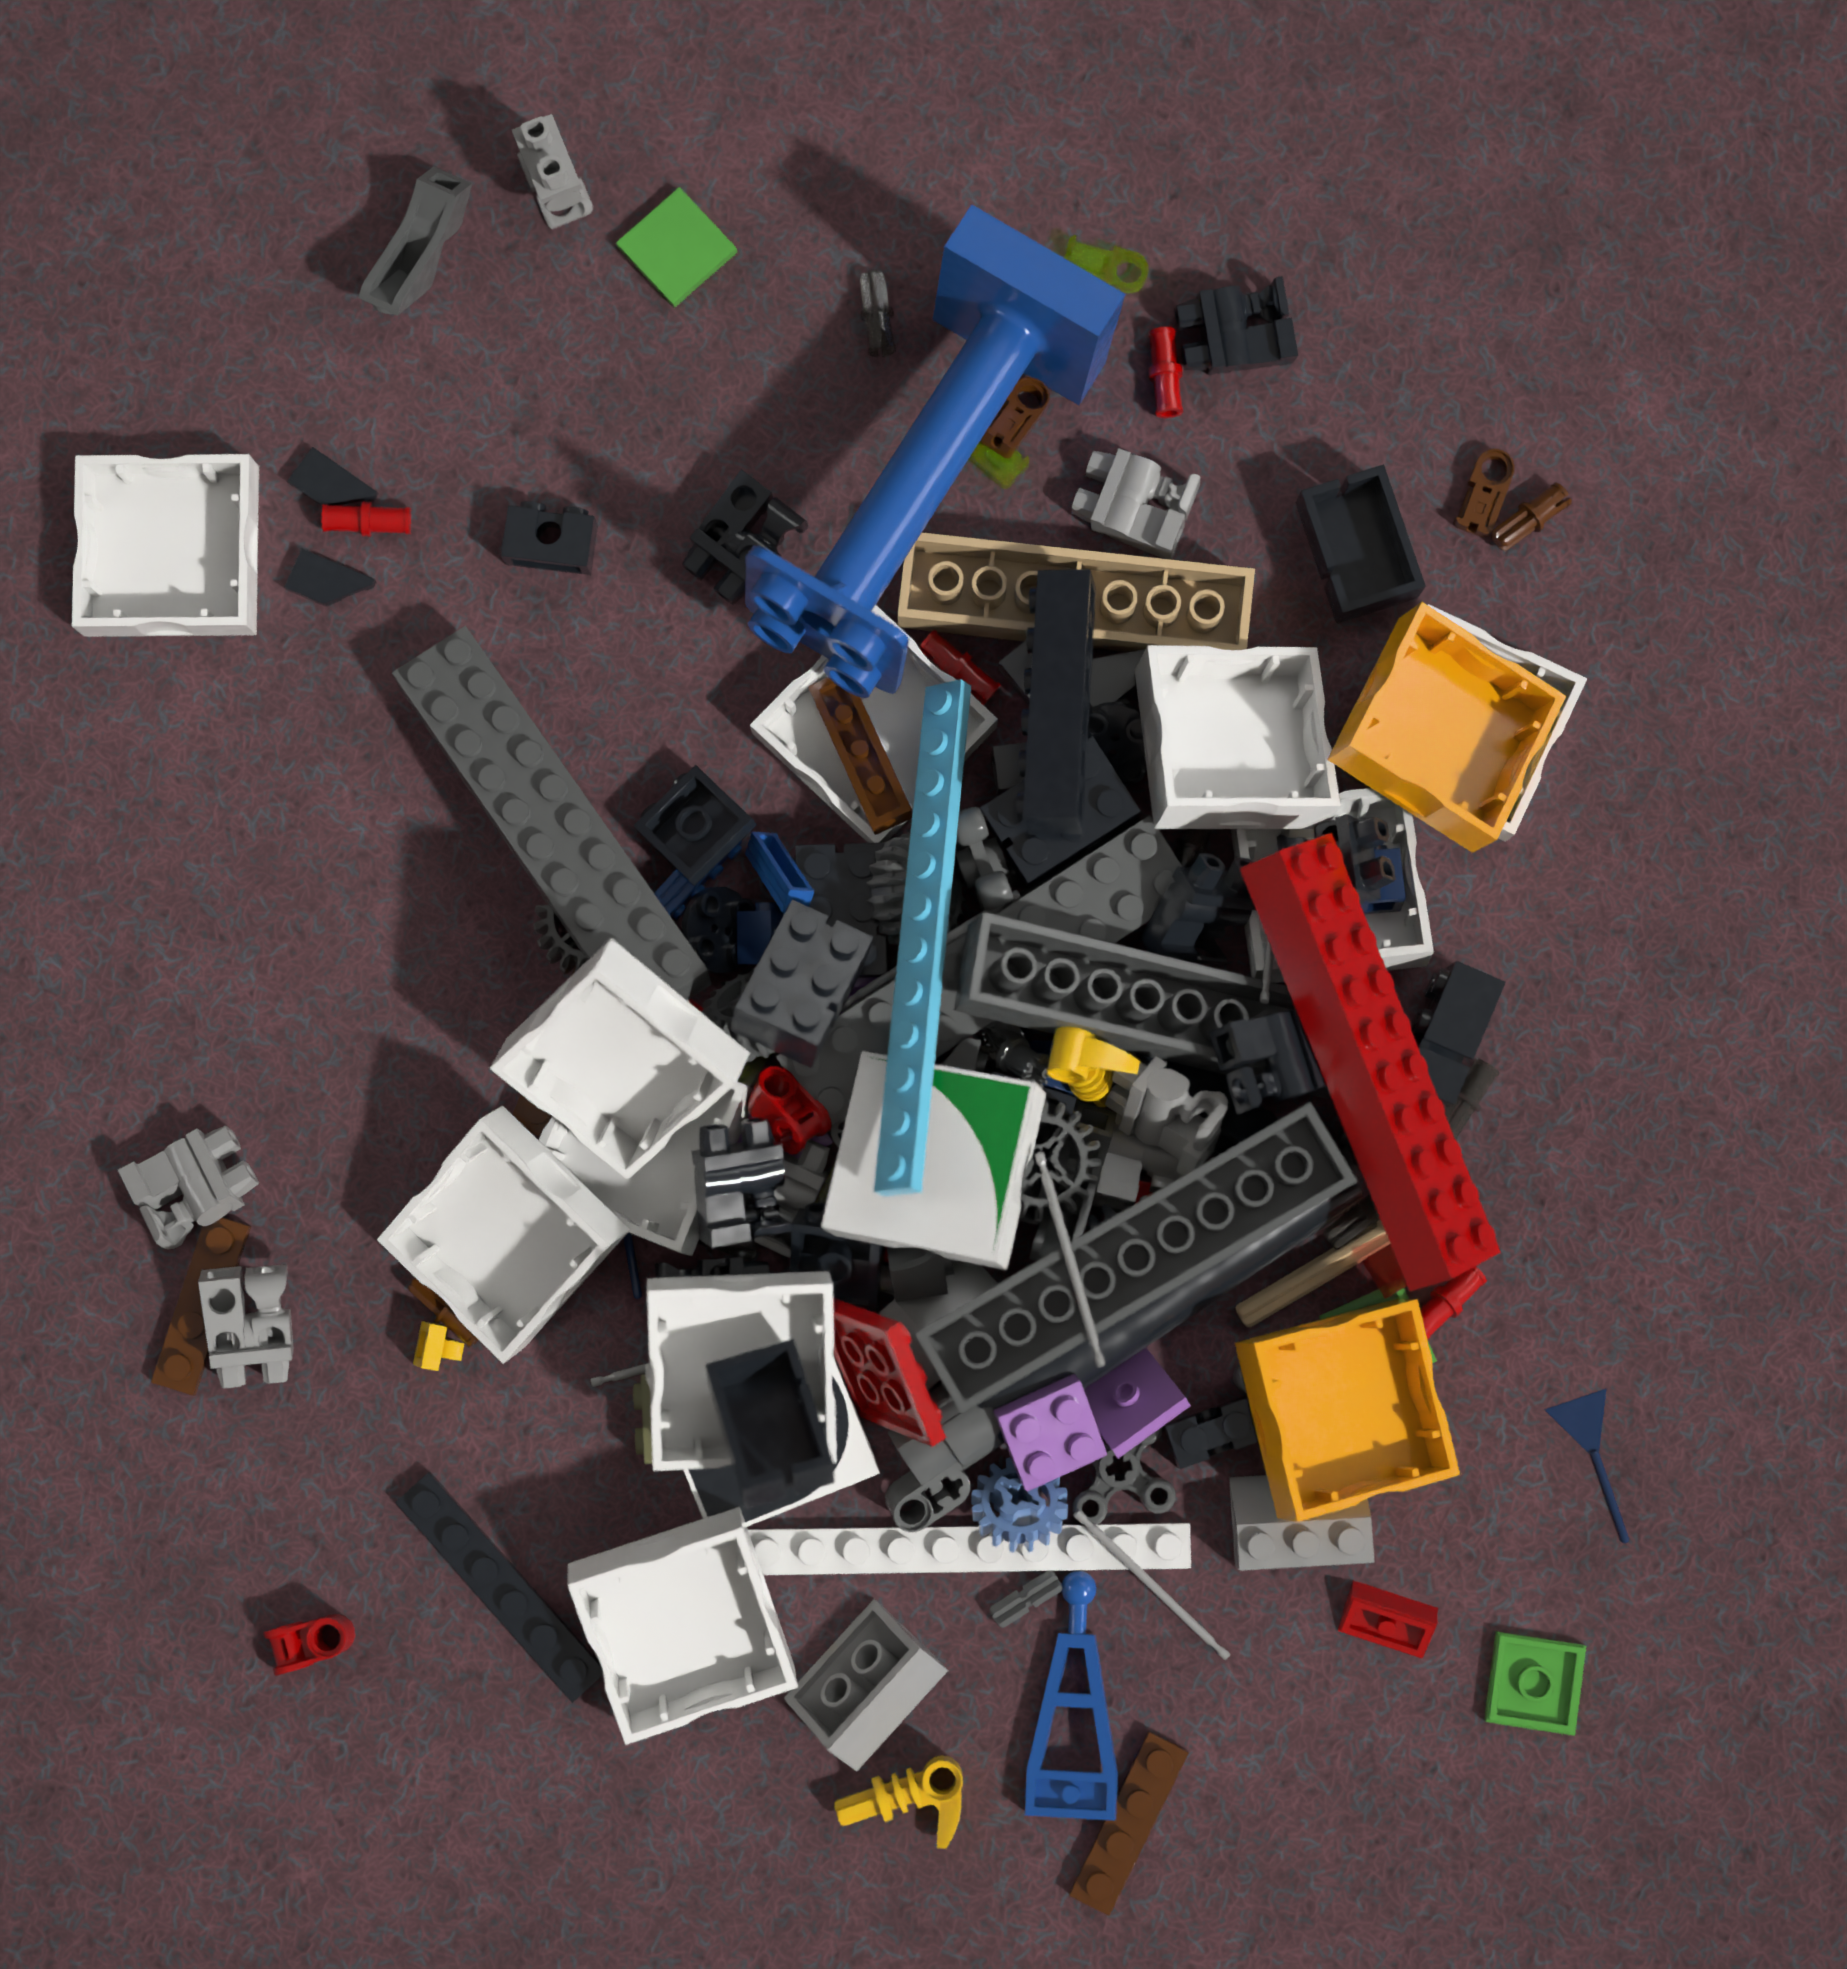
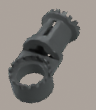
(1015, 1052)

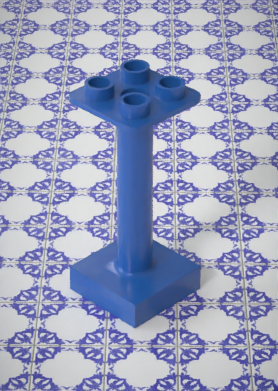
(1019, 316)

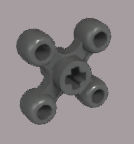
(981, 861)
(1133, 1479)

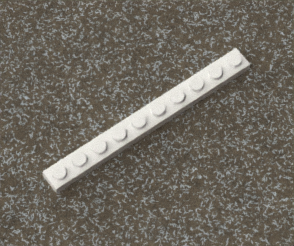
(965, 1550)

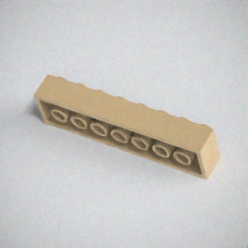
(1140, 600)

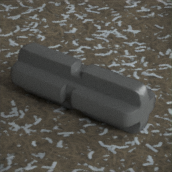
(1017, 1604)

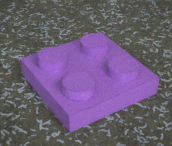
(1050, 1432)

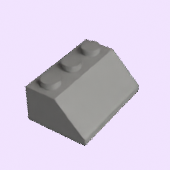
(1273, 1543)
(865, 1685)

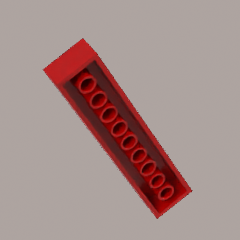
(1370, 1062)

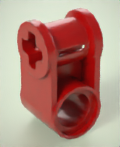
(788, 1109)
(302, 1643)

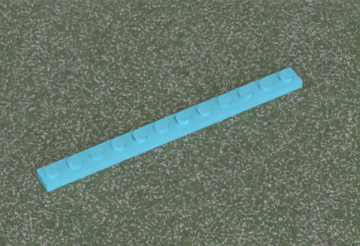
(922, 941)

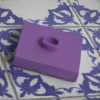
(1134, 1402)

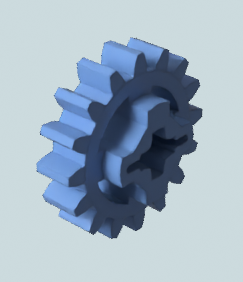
(1022, 1513)

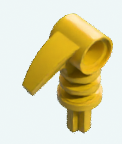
(1087, 1063)
(901, 1792)

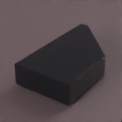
(328, 482)
(325, 580)

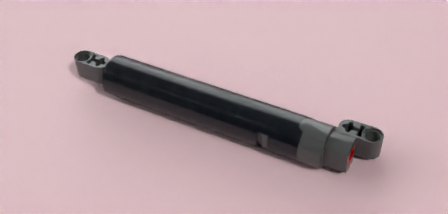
(976, 1431)

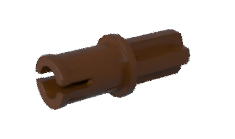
(1531, 517)
(442, 1311)

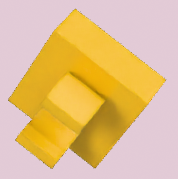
(433, 1346)

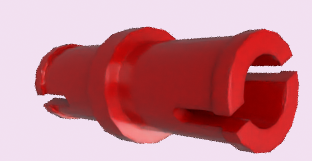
(1165, 372)
(366, 519)
(959, 666)
(1448, 1300)

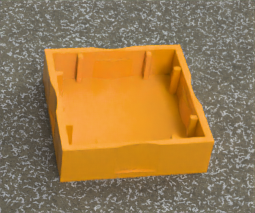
(1446, 728)
(1346, 1409)

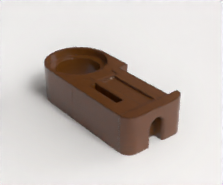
(1015, 419)
(1486, 497)

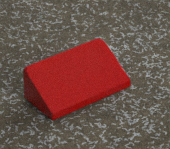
(1388, 1619)

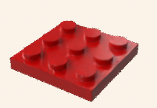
(884, 1374)

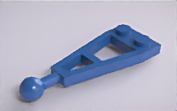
(1070, 1791)

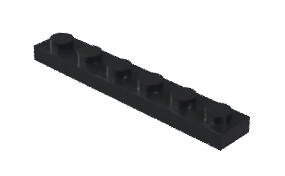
(501, 1586)

